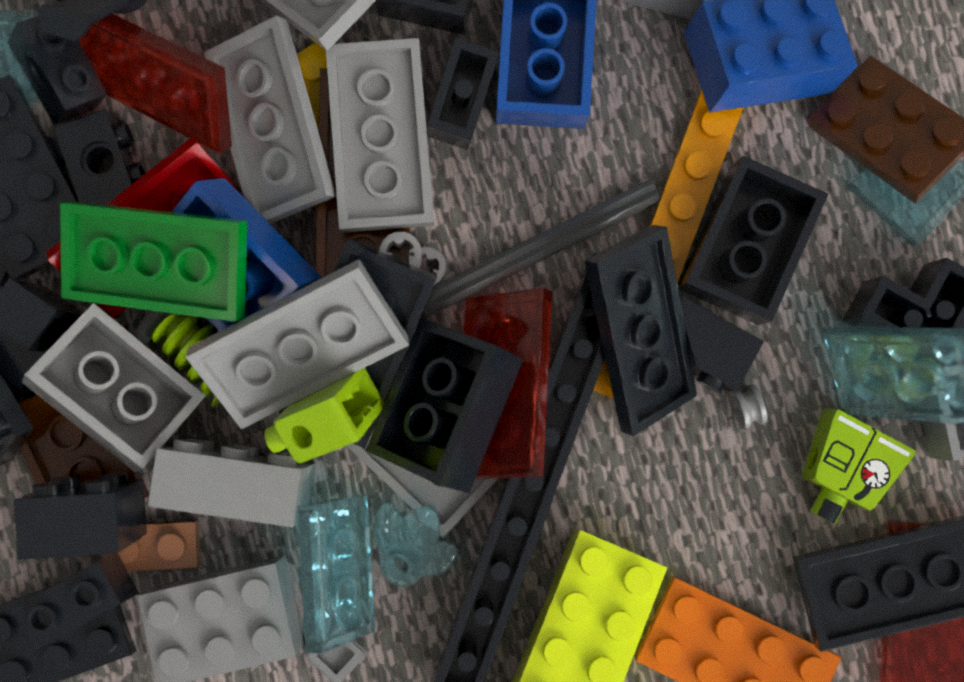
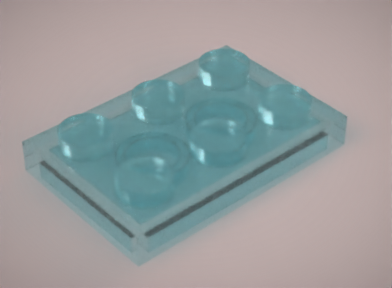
(899, 372)
(335, 572)

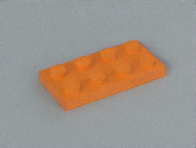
(715, 641)

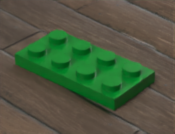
(154, 260)

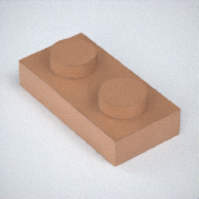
(164, 547)

